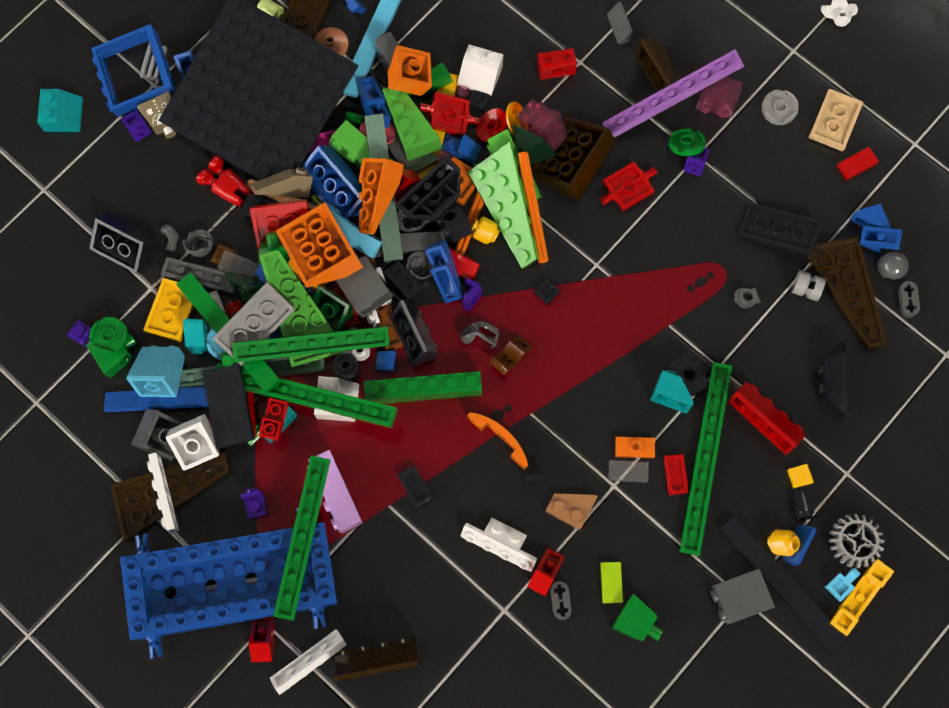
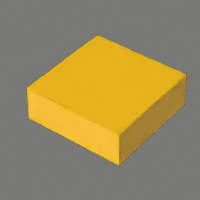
(800, 476)

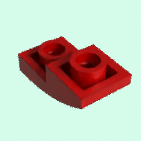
(464, 264)
(274, 419)

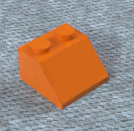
(410, 71)

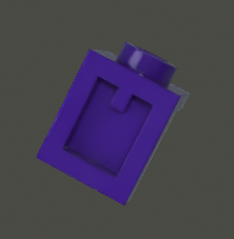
(136, 125)
(696, 163)
(472, 295)
(80, 333)
(255, 503)

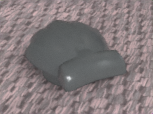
(746, 297)

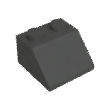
(152, 433)

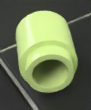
(272, 8)

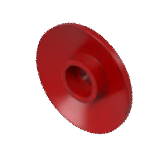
(491, 124)

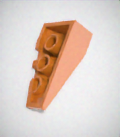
(379, 183)

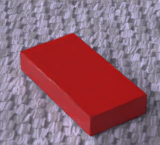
(857, 163)
(676, 474)

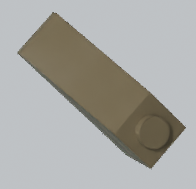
(287, 183)

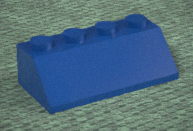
(334, 181)

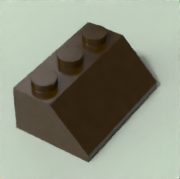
(656, 64)

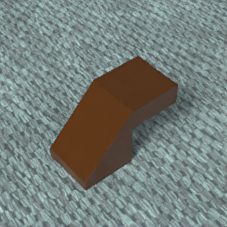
(511, 354)

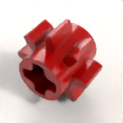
(232, 308)

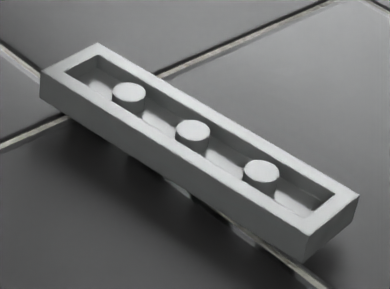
(207, 277)

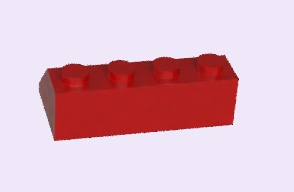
(766, 418)

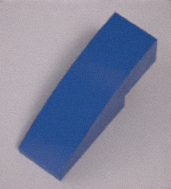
(372, 98)
(444, 271)

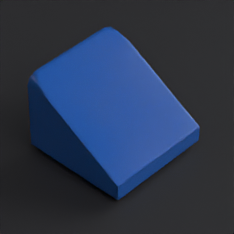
(386, 361)

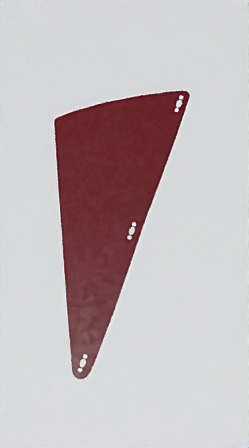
(571, 341)

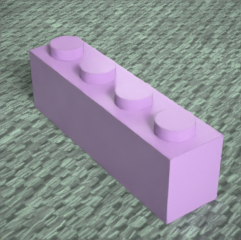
(338, 498)

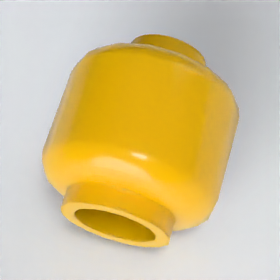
(485, 230)
(783, 542)

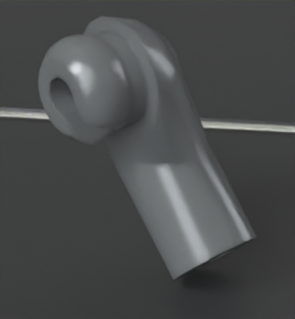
(172, 235)

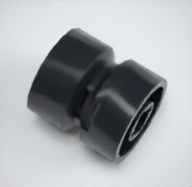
(347, 367)

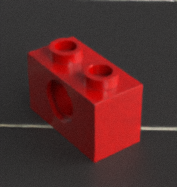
(556, 63)

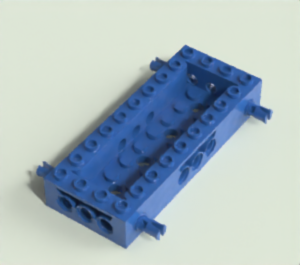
(234, 600)

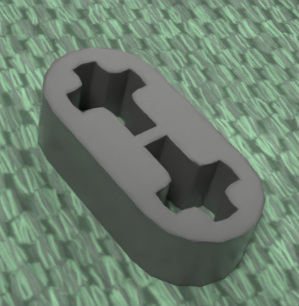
(904, 300)
(565, 599)

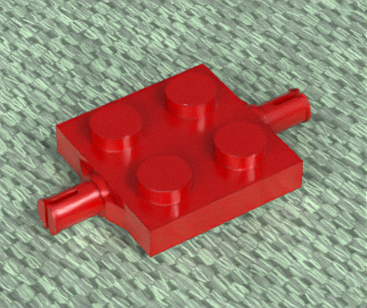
(449, 114)
(628, 186)

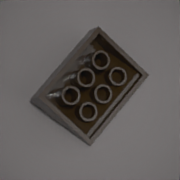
(575, 158)
(377, 660)

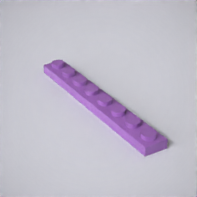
(674, 93)

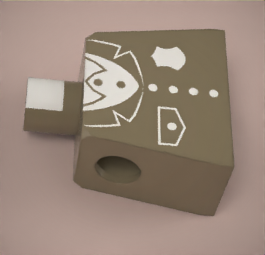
(152, 111)

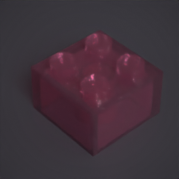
(720, 97)
(543, 122)

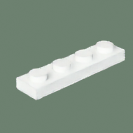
(160, 485)
(308, 661)

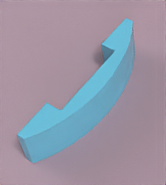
(365, 243)

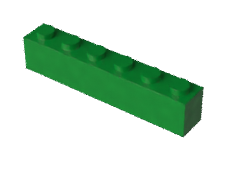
(423, 388)

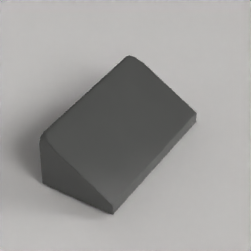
(620, 24)

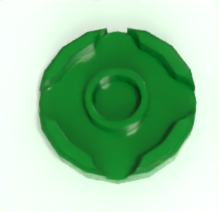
(687, 142)
(109, 335)

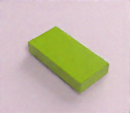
(611, 582)

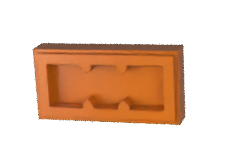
(634, 447)

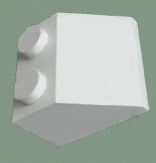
(480, 69)
(340, 386)
(193, 442)

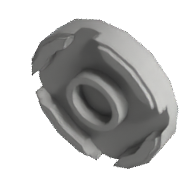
(779, 107)

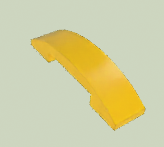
(861, 596)

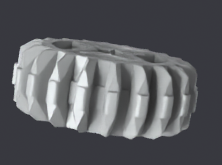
(862, 526)

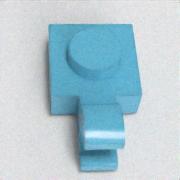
(841, 585)

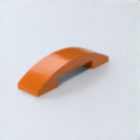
(482, 421)

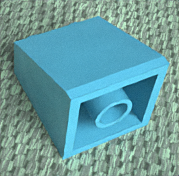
(157, 371)

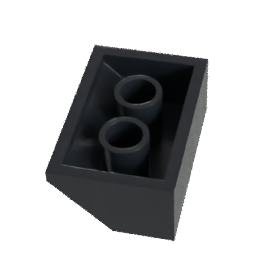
(121, 241)
(413, 333)

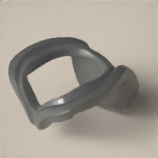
(472, 330)

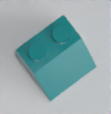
(59, 111)
(672, 392)

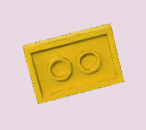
(168, 312)

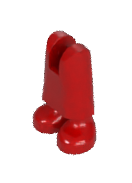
(226, 184)

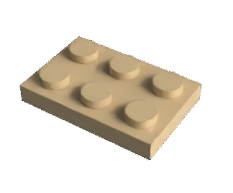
(835, 120)

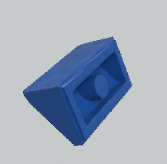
(805, 537)

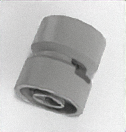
(802, 282)

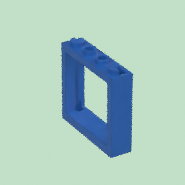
(121, 44)

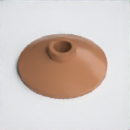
(339, 43)

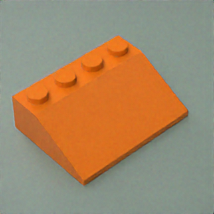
(318, 247)

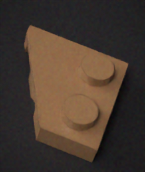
(571, 508)

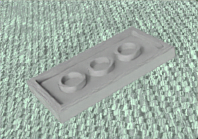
(255, 319)

